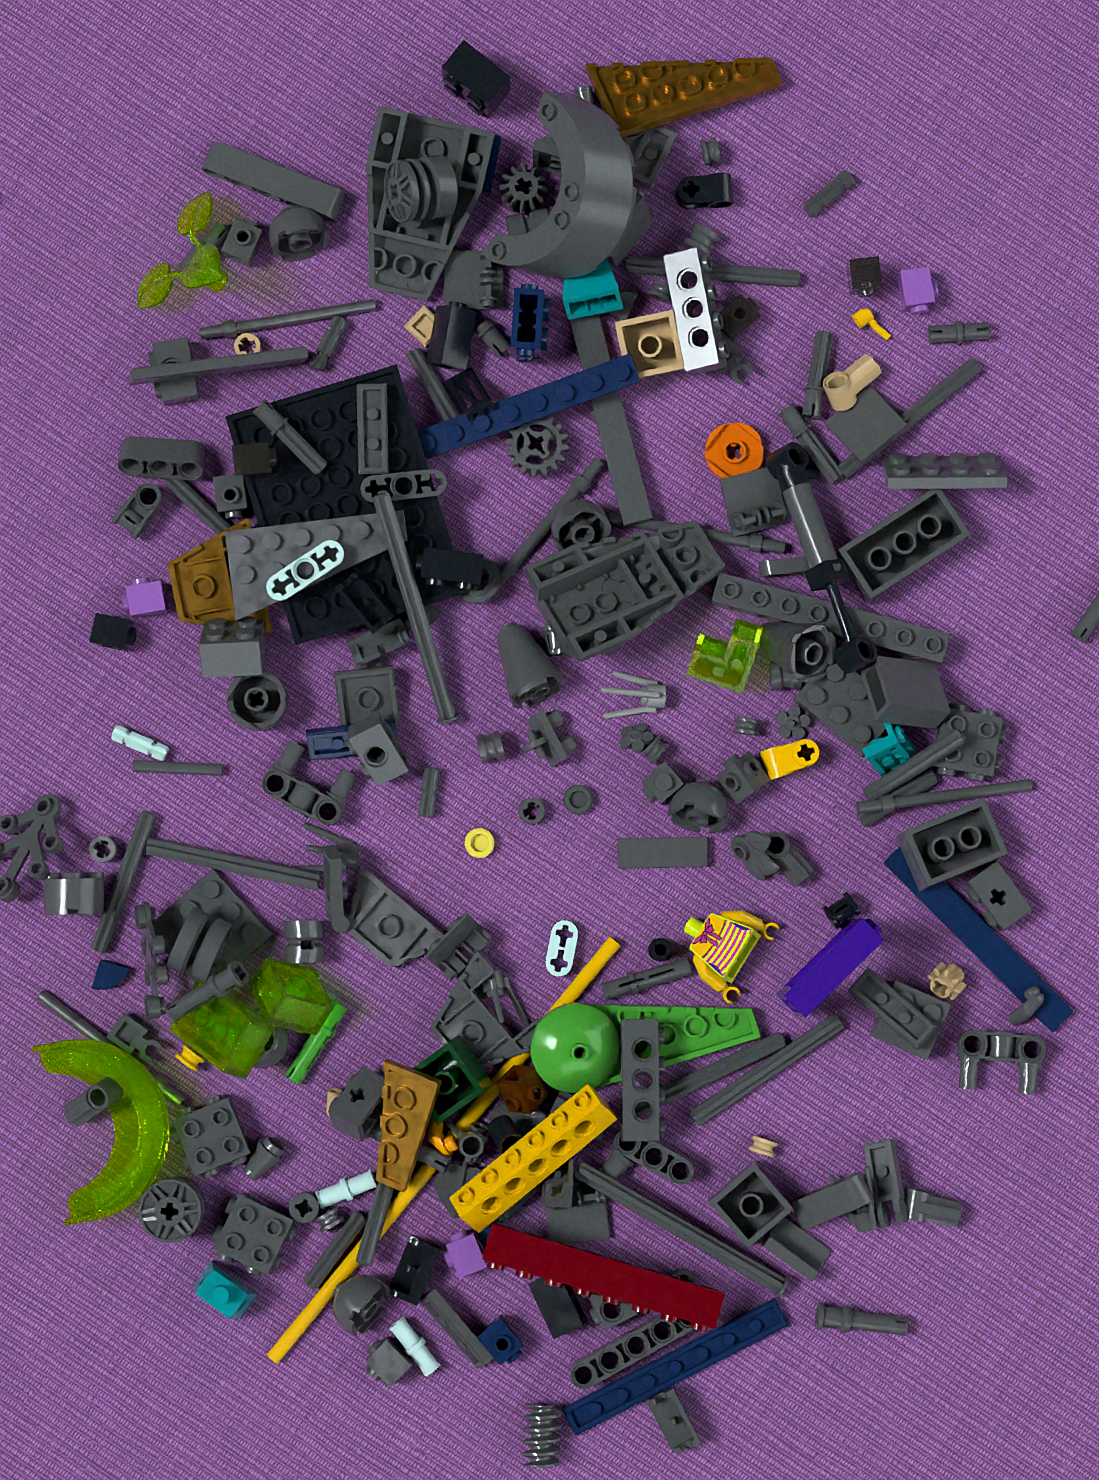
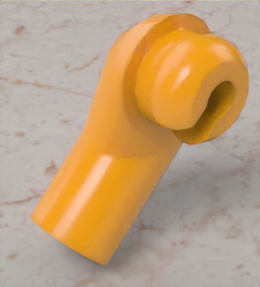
(444, 1144)

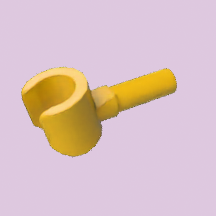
(865, 317)

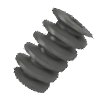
(542, 1435)

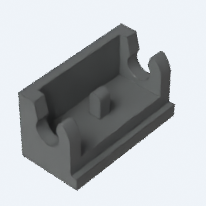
(558, 1187)
(673, 1420)

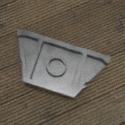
(388, 923)

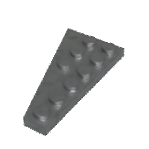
(264, 551)

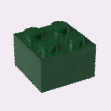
(460, 1077)

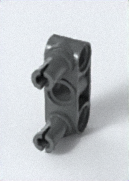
(302, 796)
(1000, 1047)

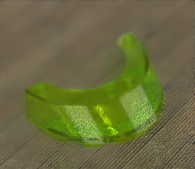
(138, 1121)

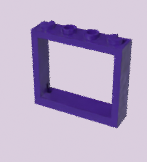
(831, 966)

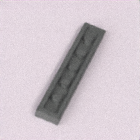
(218, 365)

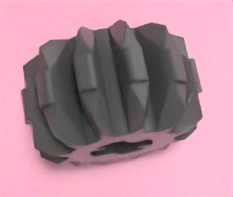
(527, 179)

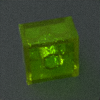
(291, 996)

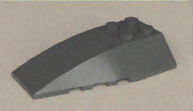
(414, 253)
(619, 586)

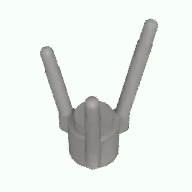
(652, 695)

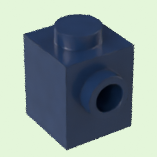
(501, 1341)

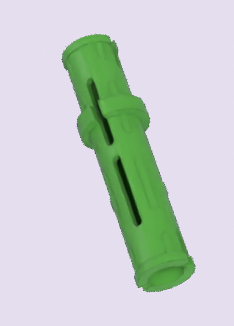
(315, 1044)

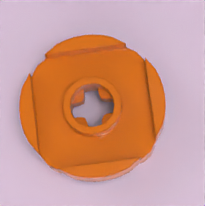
(732, 435)

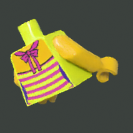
(724, 945)

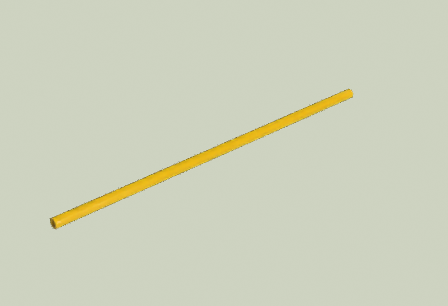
(425, 1172)

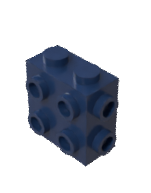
(529, 313)

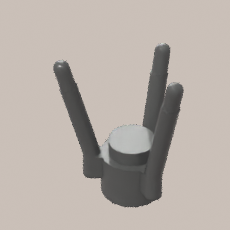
(347, 849)
(494, 987)
(866, 1216)

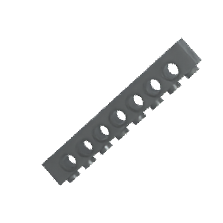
(790, 607)

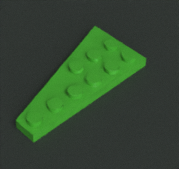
(687, 1030)

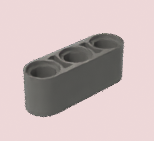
(162, 458)
(664, 1167)
(831, 1200)

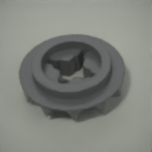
(491, 584)

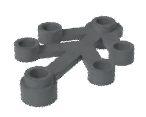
(29, 843)
(151, 945)

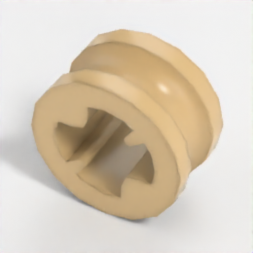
(251, 338)
(763, 1146)

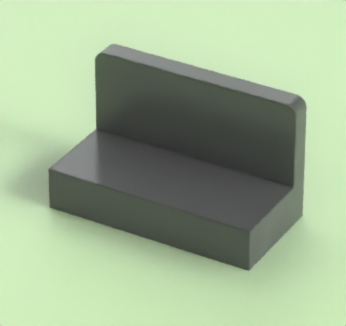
(796, 1248)

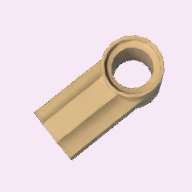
(843, 386)

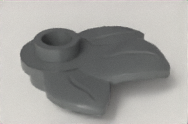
(751, 850)

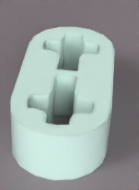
(569, 949)

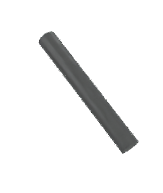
(177, 767)

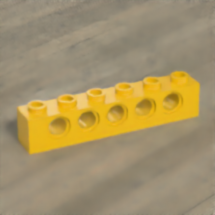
(533, 1158)

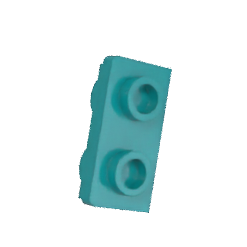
(889, 751)

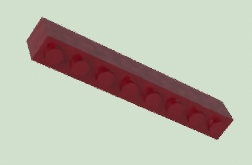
(604, 1276)

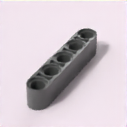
(273, 181)
(625, 1355)

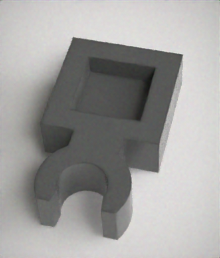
(734, 362)
(130, 1035)

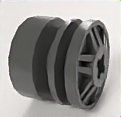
(420, 188)
(185, 1197)

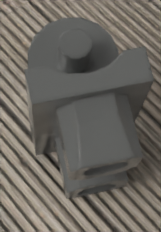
(544, 739)

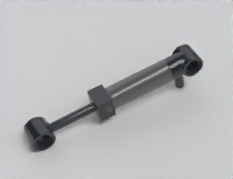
(825, 568)

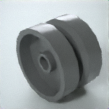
(196, 944)

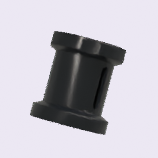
(841, 910)

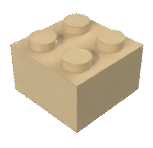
(652, 343)

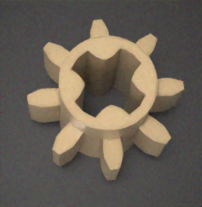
(947, 981)

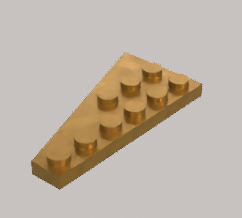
(675, 89)

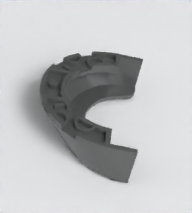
(593, 197)

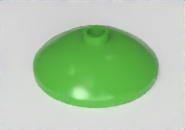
(563, 1032)

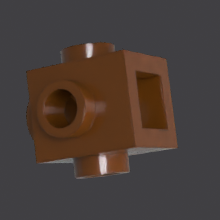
(522, 1089)

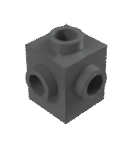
(742, 776)

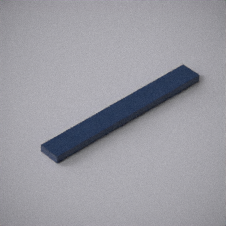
(982, 942)
(674, 1366)

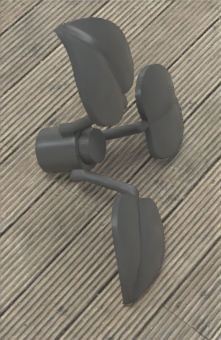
(471, 1146)

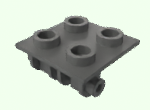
(473, 280)
(753, 501)
(462, 933)
(583, 1221)

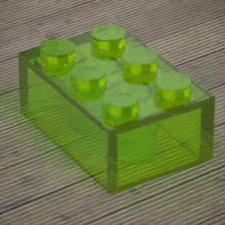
(225, 1034)

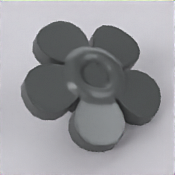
(792, 723)
(635, 738)

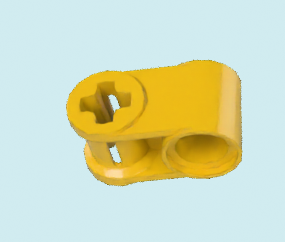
(784, 759)

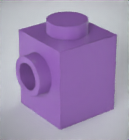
(917, 290)
(145, 598)
(464, 1253)

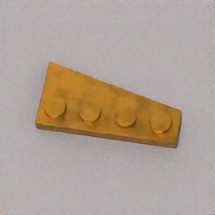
(404, 1120)

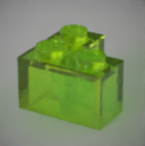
(724, 662)

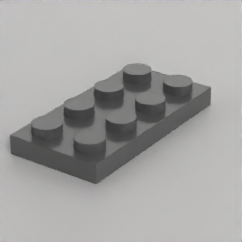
(944, 472)

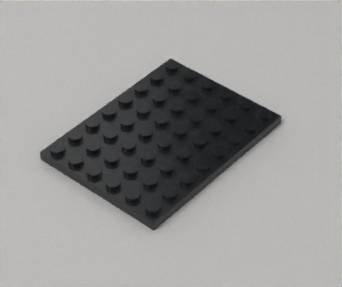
(296, 495)

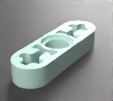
(290, 589)

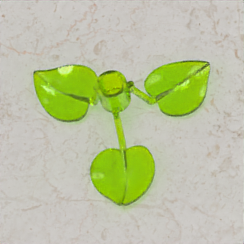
(202, 268)

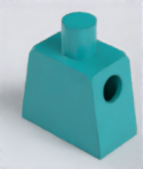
(592, 293)
(223, 1291)

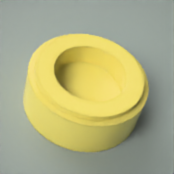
(479, 843)

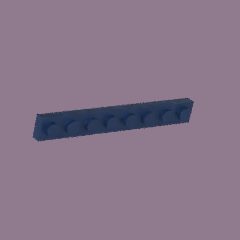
(530, 406)

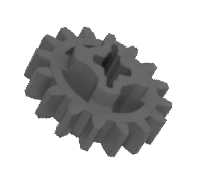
(527, 452)

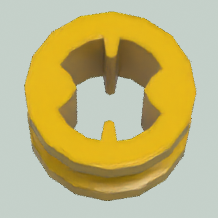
(190, 1058)

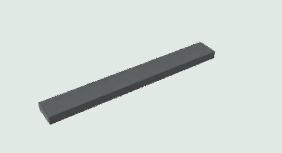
(612, 426)

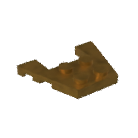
(204, 585)

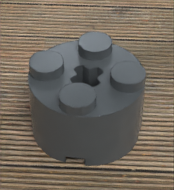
(261, 717)
(74, 893)

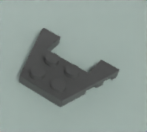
(475, 1022)

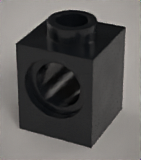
(113, 632)

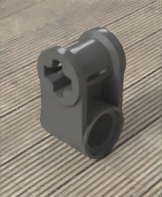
(138, 511)

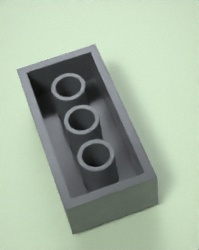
(903, 543)

